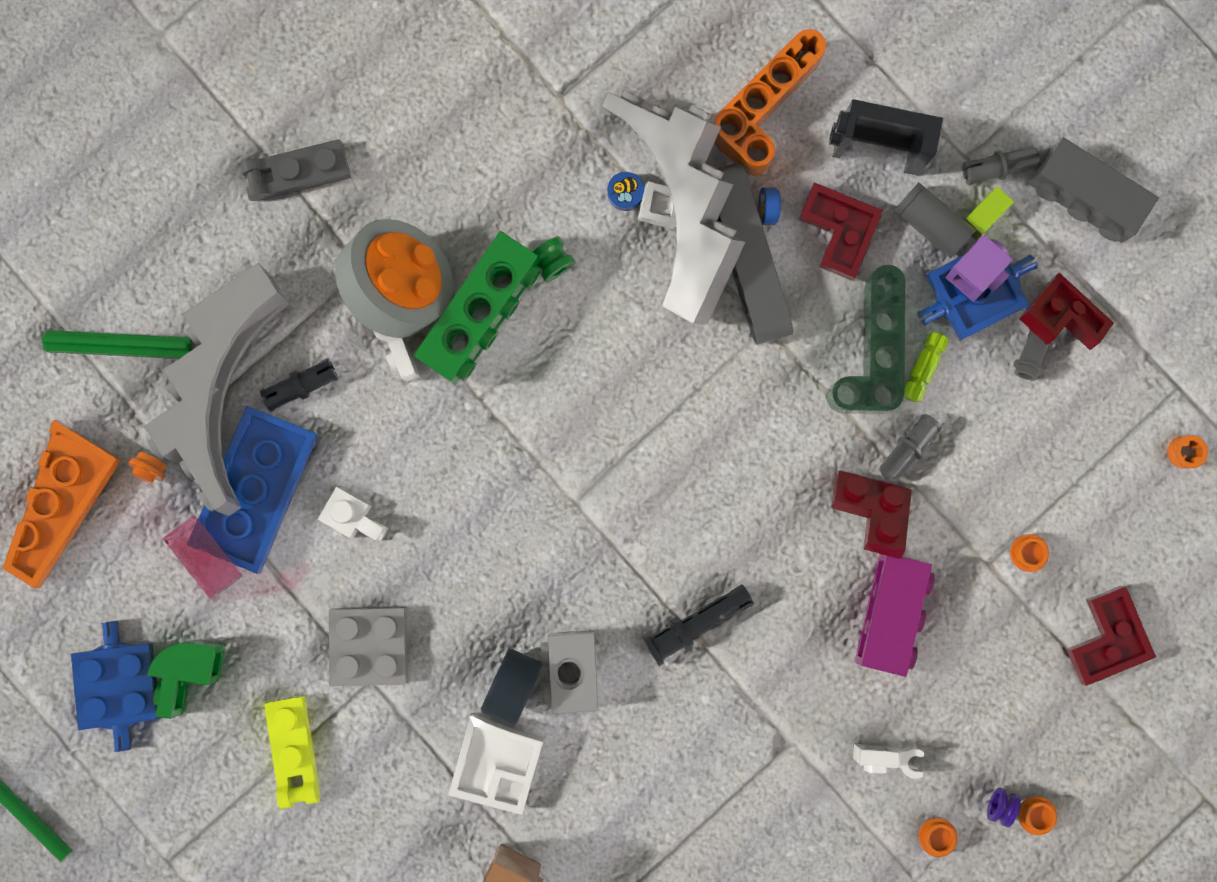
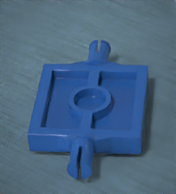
(990, 307)
(114, 686)

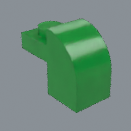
(183, 663)

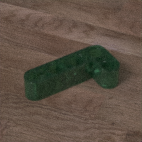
(877, 339)

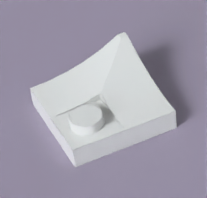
(495, 765)

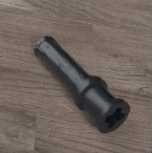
(683, 632)

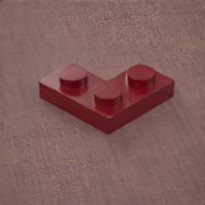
(850, 224)
(1065, 306)
(882, 504)
(1121, 641)

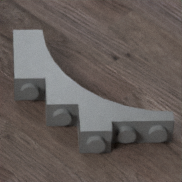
(698, 193)
(199, 381)

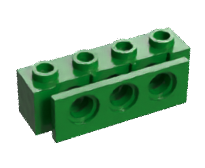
(502, 257)

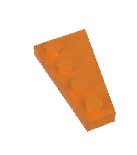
(65, 489)

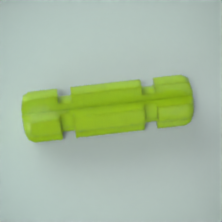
(925, 366)

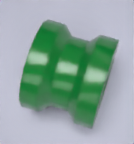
(553, 259)

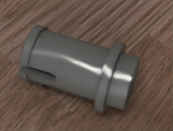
(1031, 358)

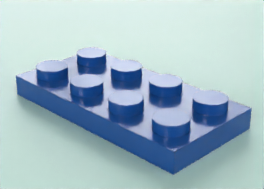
(264, 473)

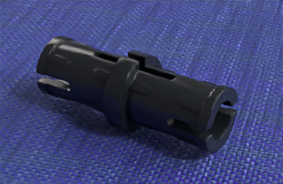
(299, 385)

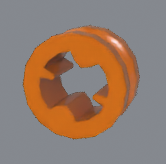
(1177, 459)

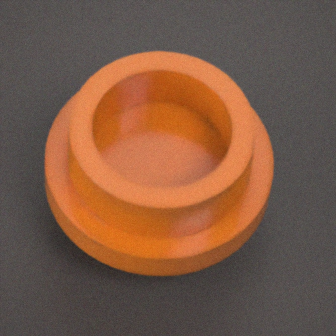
(147, 468)
(1029, 553)
(1037, 815)
(937, 837)

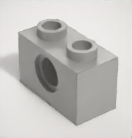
(575, 695)

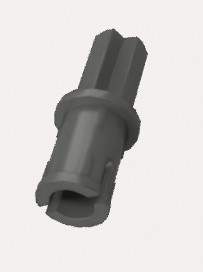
(1000, 165)
(910, 448)

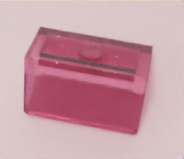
(202, 557)

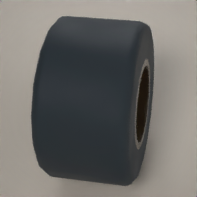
(511, 687)

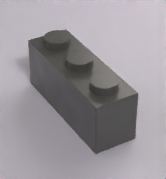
(1093, 191)

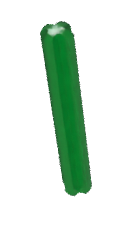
(116, 344)

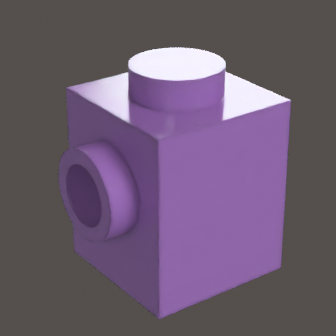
(981, 268)

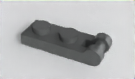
(296, 170)

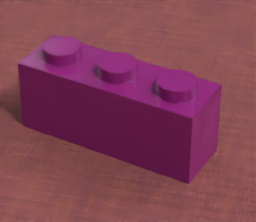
(894, 615)

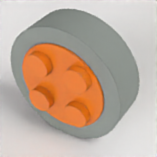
(394, 278)

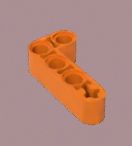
(772, 95)

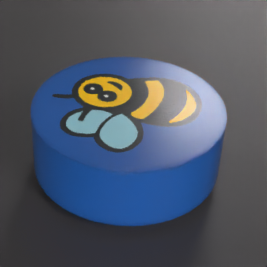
(625, 191)
(769, 205)

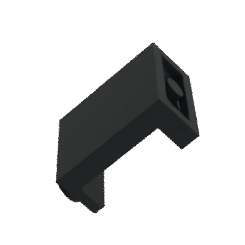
(888, 128)

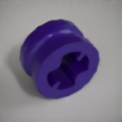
(1003, 807)

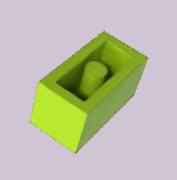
(988, 211)

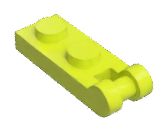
(292, 751)

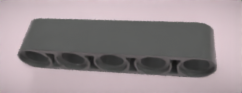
(754, 269)

